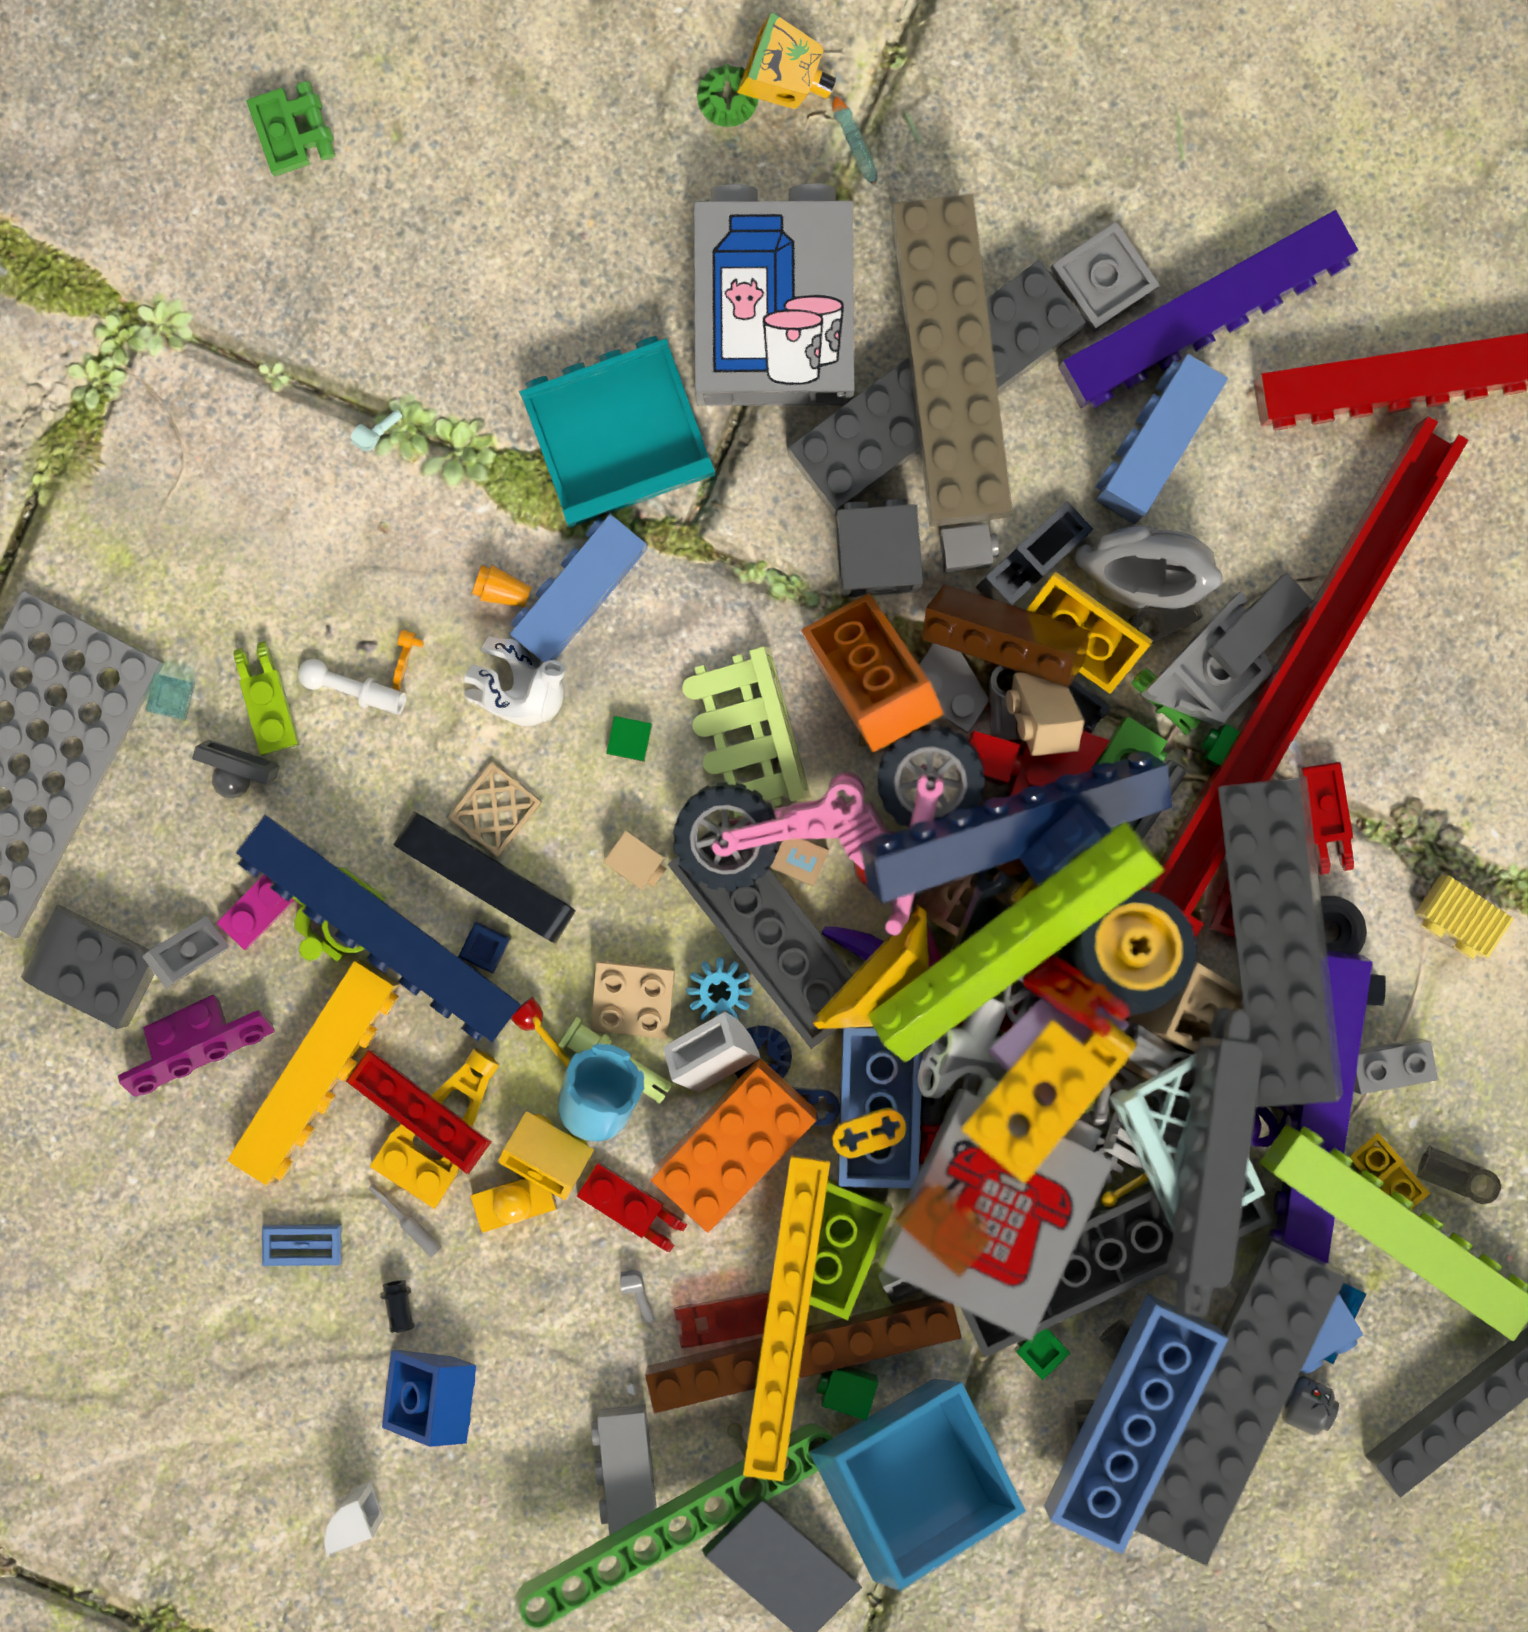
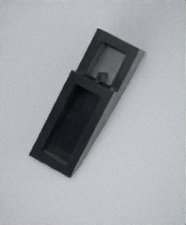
(1035, 556)

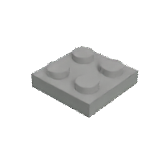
(1105, 276)

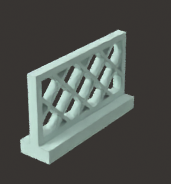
(1148, 1139)

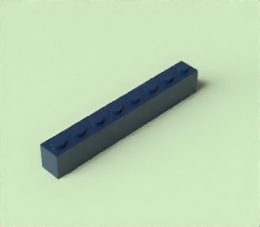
(1010, 825)
(377, 928)

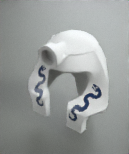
(535, 691)

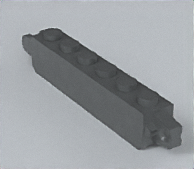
(1214, 1161)

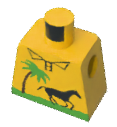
(784, 66)

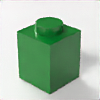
(848, 1391)

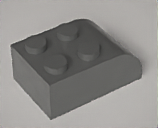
(89, 968)

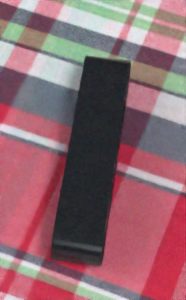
(484, 877)

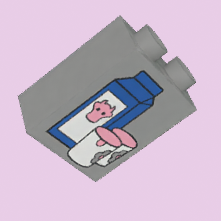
(774, 298)

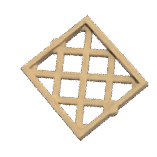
(514, 785)

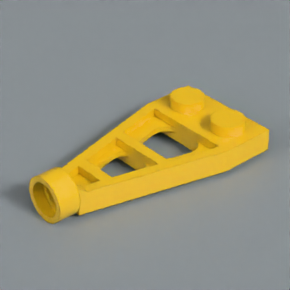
(413, 1168)

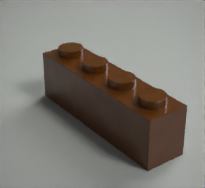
(1006, 635)

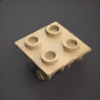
(632, 999)

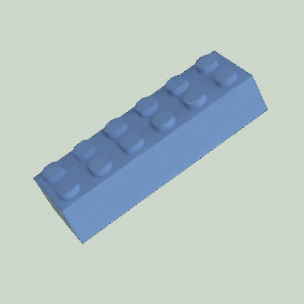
(1134, 1424)

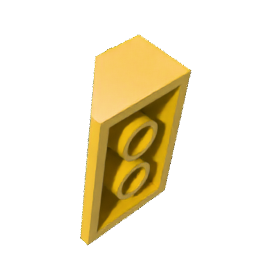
(1112, 642)

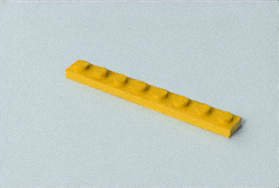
(786, 1318)

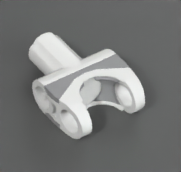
(964, 1052)

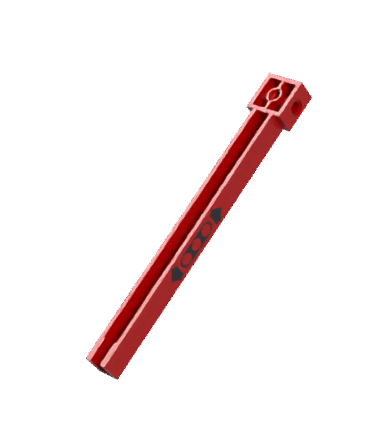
(1309, 658)

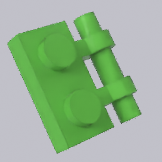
(279, 133)

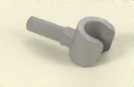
(631, 1283)

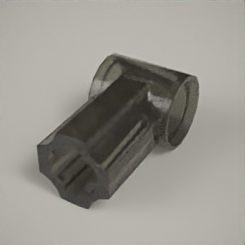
(1456, 1175)

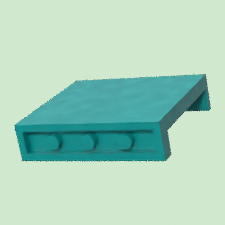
(616, 431)

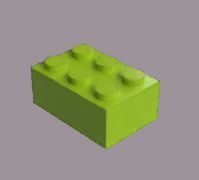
(846, 1246)

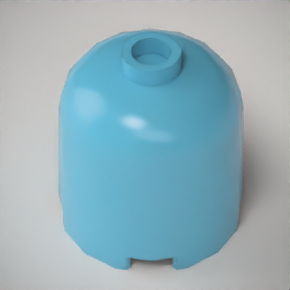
(599, 1092)

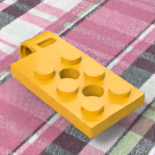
(1074, 1072)

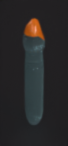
(844, 116)

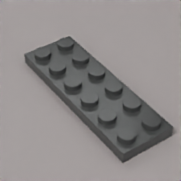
(773, 943)

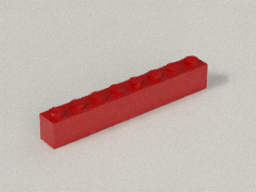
(1393, 381)

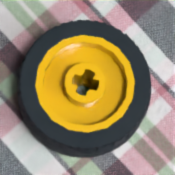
(1161, 946)

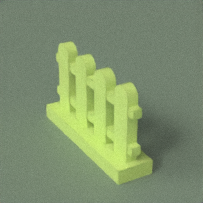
(751, 712)

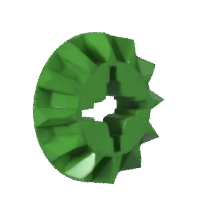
(714, 107)

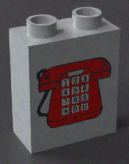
(1028, 1223)

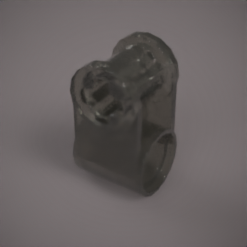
(1165, 620)

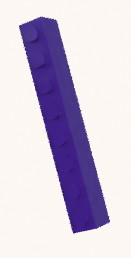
(1208, 309)
(1299, 1218)

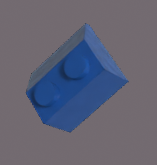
(429, 1397)

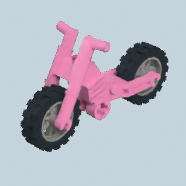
(829, 816)

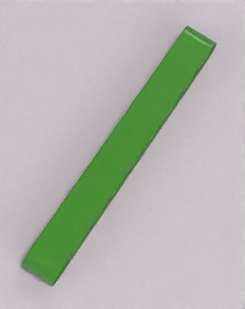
(663, 1541)

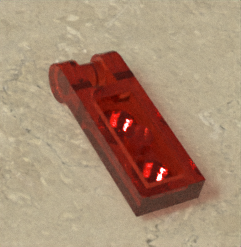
(725, 1317)

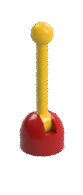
(529, 1018)

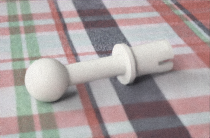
(315, 674)

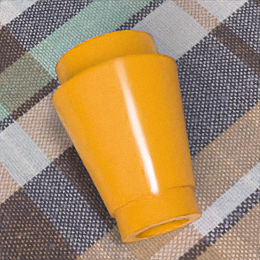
(500, 587)

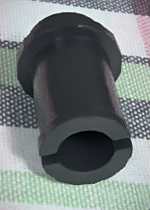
(398, 1306)

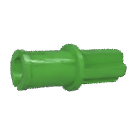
(1181, 720)

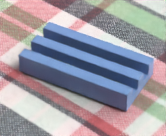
(334, 1244)

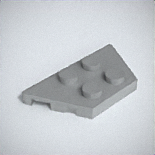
(1198, 683)

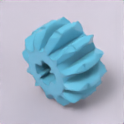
(715, 977)

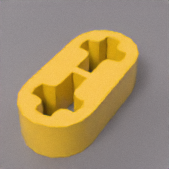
(871, 1142)

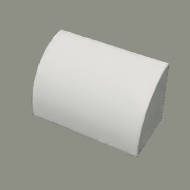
(710, 1053)
(354, 1519)

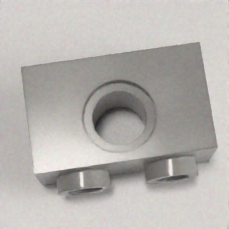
(1395, 1066)

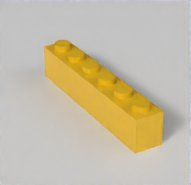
(313, 1073)

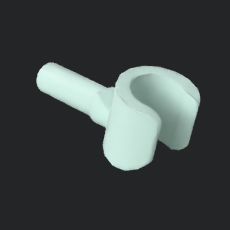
(366, 438)

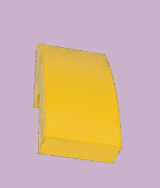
(1385, 1164)

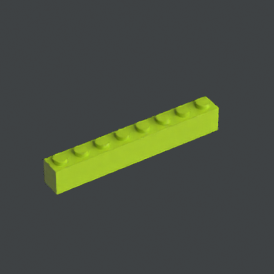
(1015, 942)
(1397, 1230)

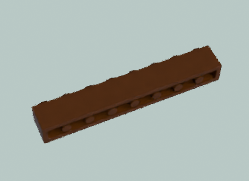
(824, 1349)

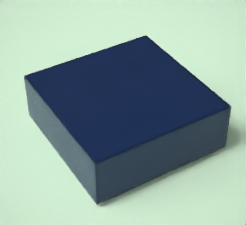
(484, 947)

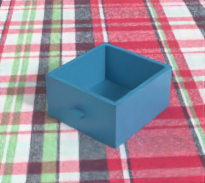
(918, 1483)

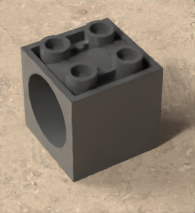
(878, 549)

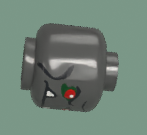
(1310, 1406)

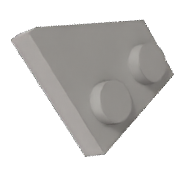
(954, 686)

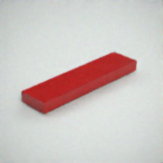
(418, 1111)

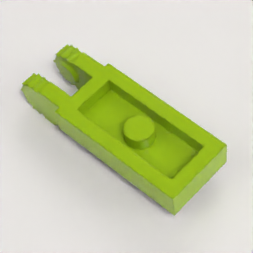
(266, 702)

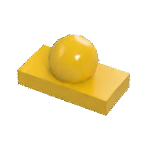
(511, 1203)

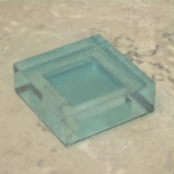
(170, 696)

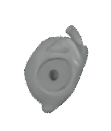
(1150, 567)

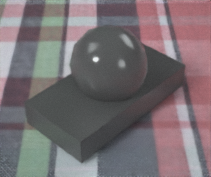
(234, 768)

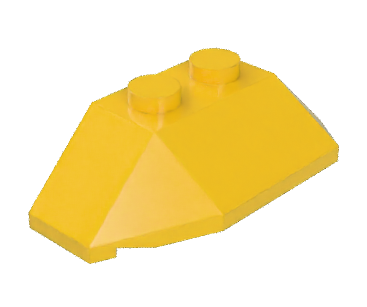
(882, 975)

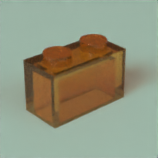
(943, 1229)

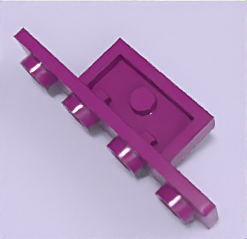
(191, 1041)

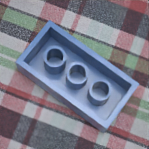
(1164, 434)
(874, 1081)

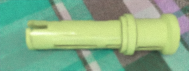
(581, 1038)

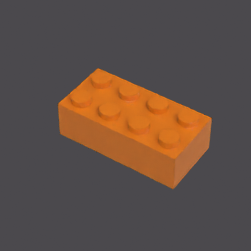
(872, 672)
(733, 1145)

